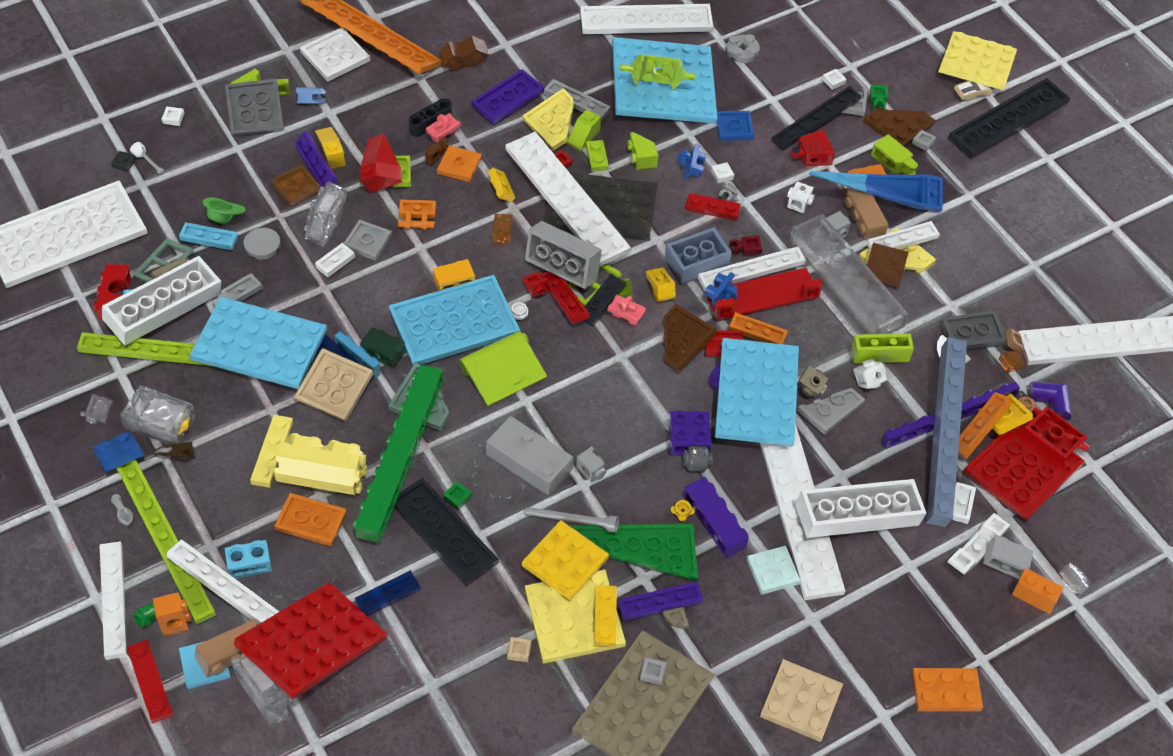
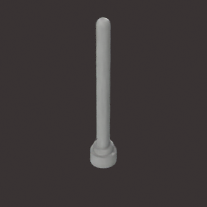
(610, 523)

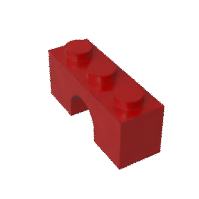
(113, 279)

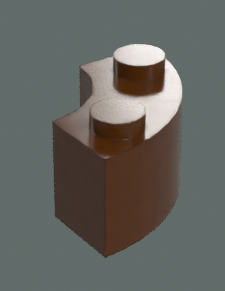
(464, 53)

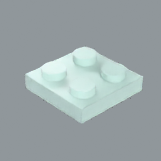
(773, 570)

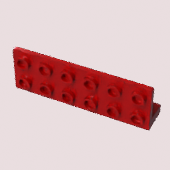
(768, 293)

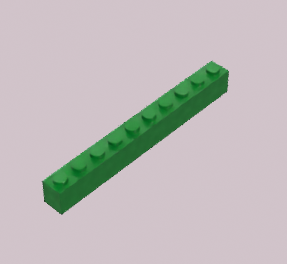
(399, 454)

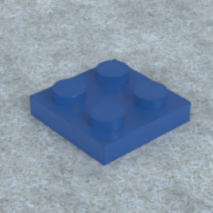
(117, 451)

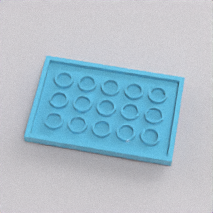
(453, 320)
(259, 342)
(757, 392)

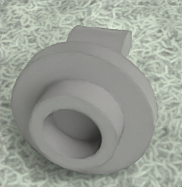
(728, 189)

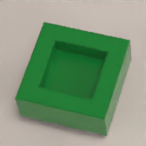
(457, 495)

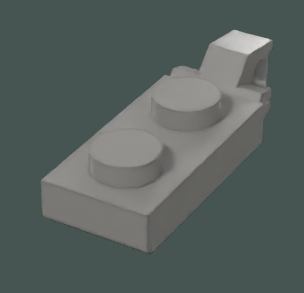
(240, 289)

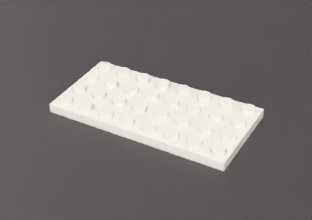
(67, 233)

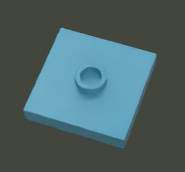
(193, 672)

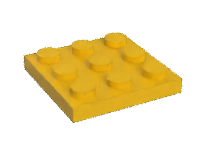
(565, 560)

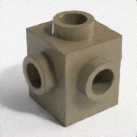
(812, 382)

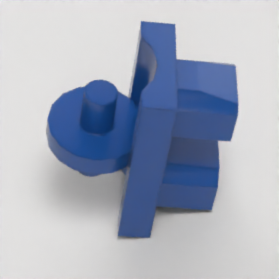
(691, 159)
(725, 288)

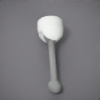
(139, 150)

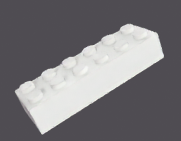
(161, 300)
(860, 508)

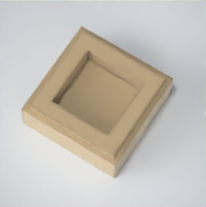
(519, 649)

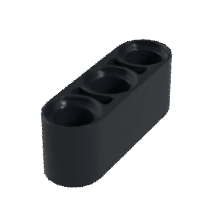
(427, 116)

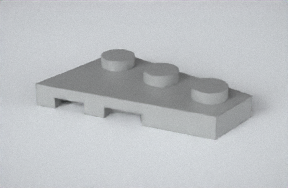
(831, 411)

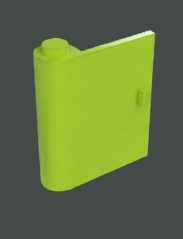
(503, 368)

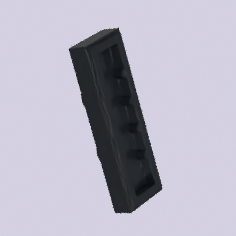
(603, 298)

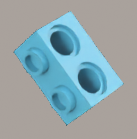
(248, 564)

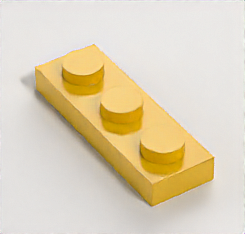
(605, 616)

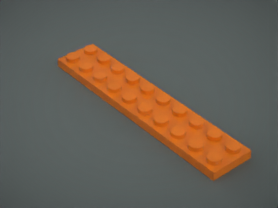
(376, 34)

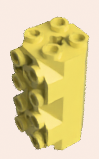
(328, 467)

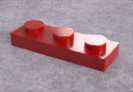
(713, 206)

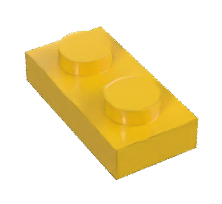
(501, 185)

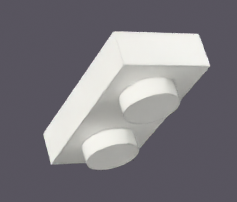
(335, 260)
(963, 502)

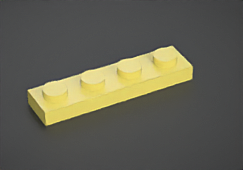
(266, 463)

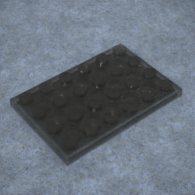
(622, 201)

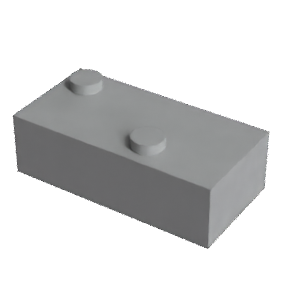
(563, 254)
(529, 455)

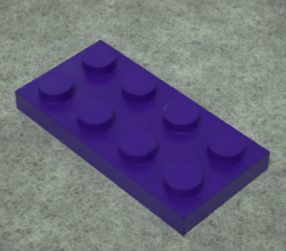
(507, 96)

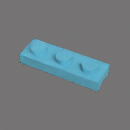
(208, 236)

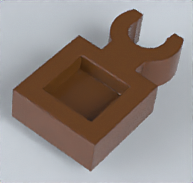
(435, 152)

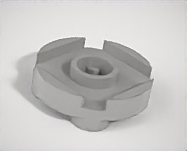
(735, 46)

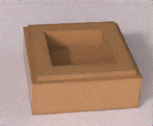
(1014, 340)

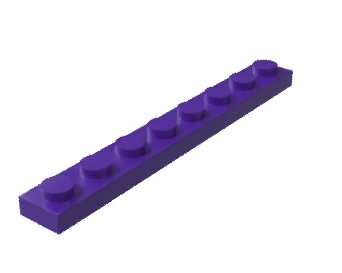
(926, 423)

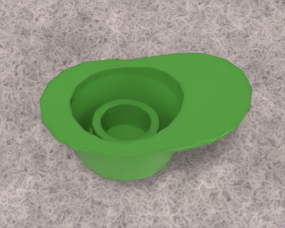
(220, 210)

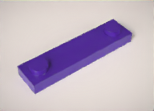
(315, 159)
(659, 601)

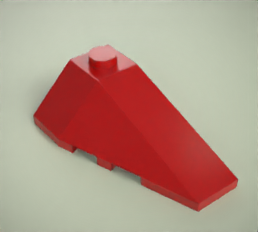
(379, 165)

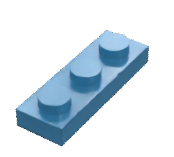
(358, 353)

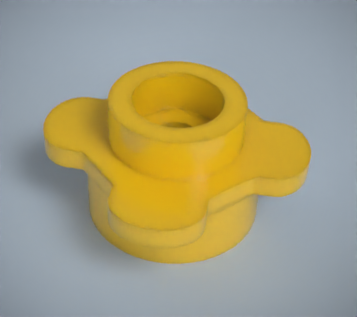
(682, 505)

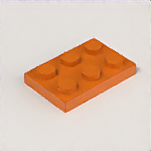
(310, 519)
(947, 689)

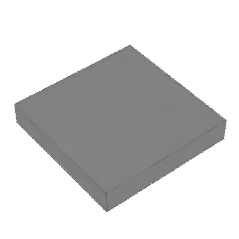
(368, 239)

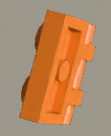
(417, 209)

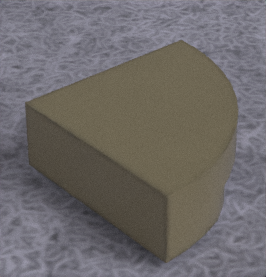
(676, 618)

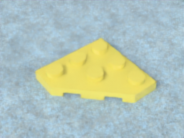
(552, 119)
(917, 258)

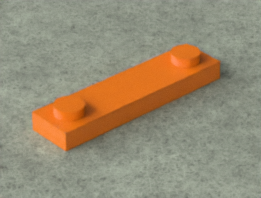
(982, 424)

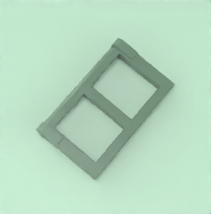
(138, 274)

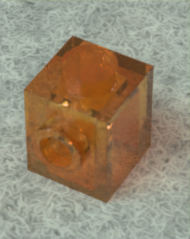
(502, 228)

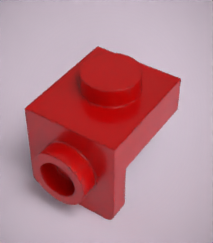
(536, 284)

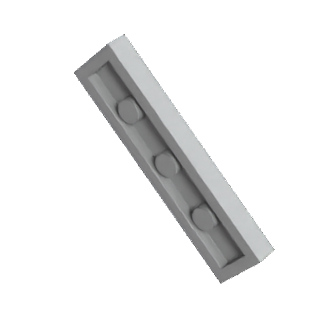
(581, 101)

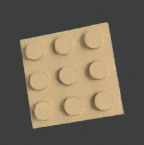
(334, 385)
(801, 700)

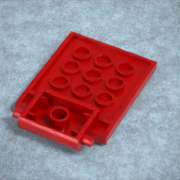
(1029, 462)

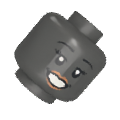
(697, 458)

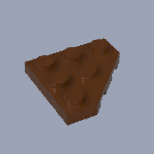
(899, 124)
(684, 336)

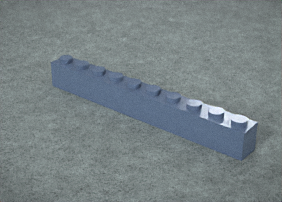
(946, 433)

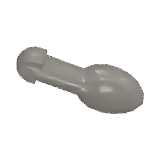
(124, 514)

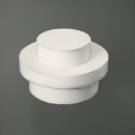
(519, 310)

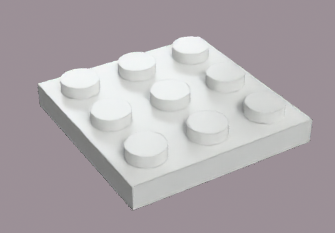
(335, 54)

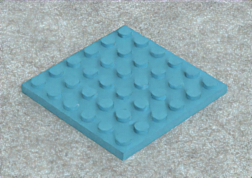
(687, 102)

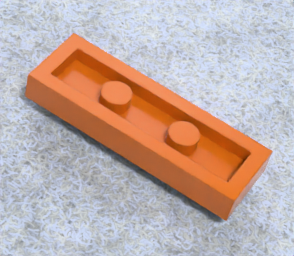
(757, 329)

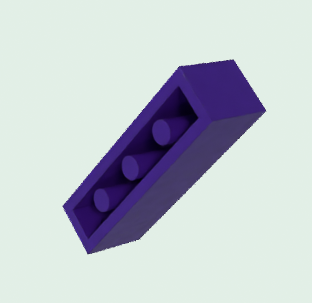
(716, 517)

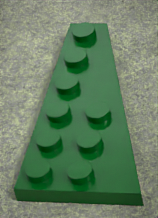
(652, 546)

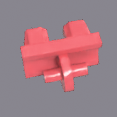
(443, 126)
(627, 309)

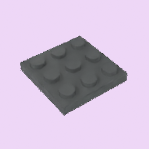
(254, 107)

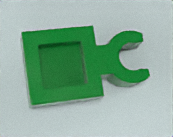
(878, 96)

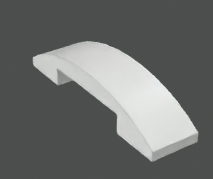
(975, 548)

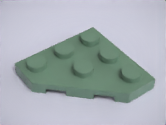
(439, 413)

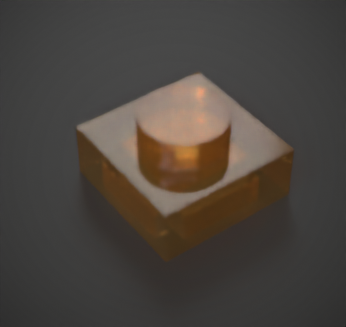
(1012, 361)

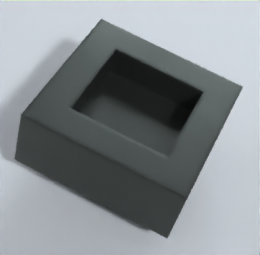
(123, 161)

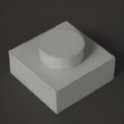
(924, 140)
(653, 671)

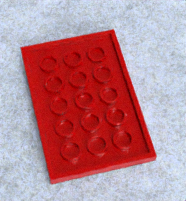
(310, 640)

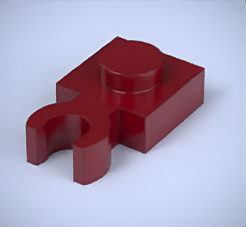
(749, 245)

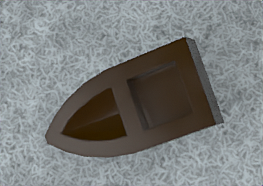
(180, 451)

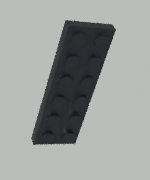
(445, 532)

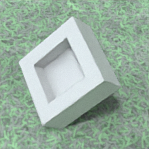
(834, 79)
(173, 116)
(722, 172)

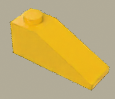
(331, 147)

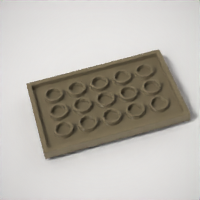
(638, 715)

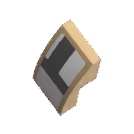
(970, 89)

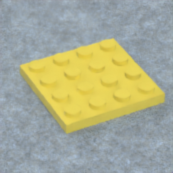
(978, 60)
(566, 626)

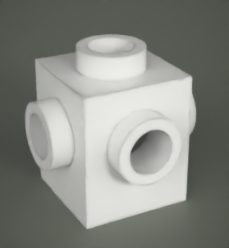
(800, 197)
(870, 374)

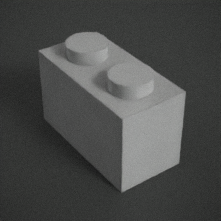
(1007, 556)

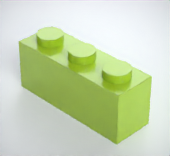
(882, 348)

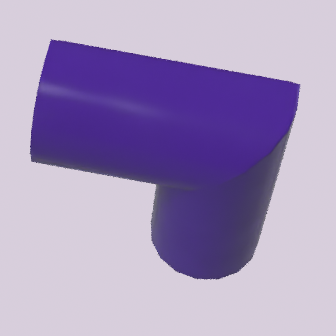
(1053, 393)

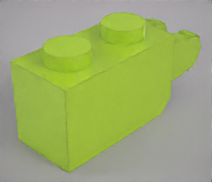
(894, 156)

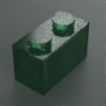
(383, 347)

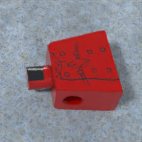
(814, 150)

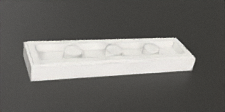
(907, 237)

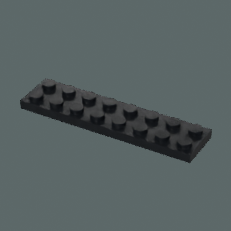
(1009, 117)

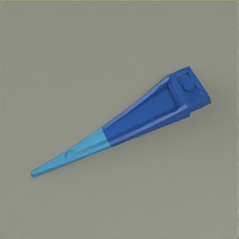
(910, 190)

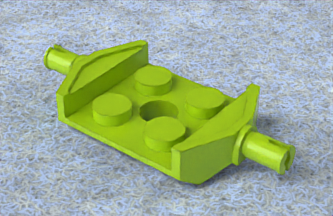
(670, 73)

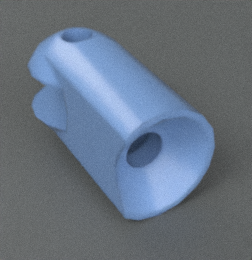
(310, 95)

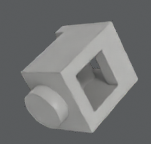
(591, 465)

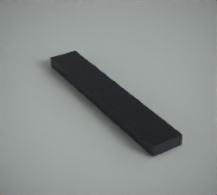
(816, 118)

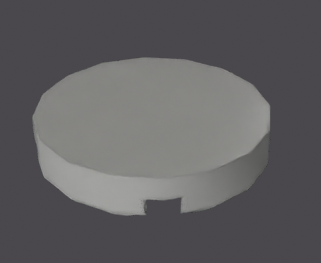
(262, 243)

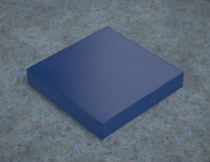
(734, 125)

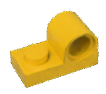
(662, 284)

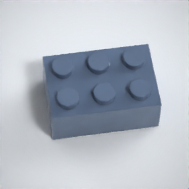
(697, 254)

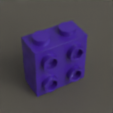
(688, 429)

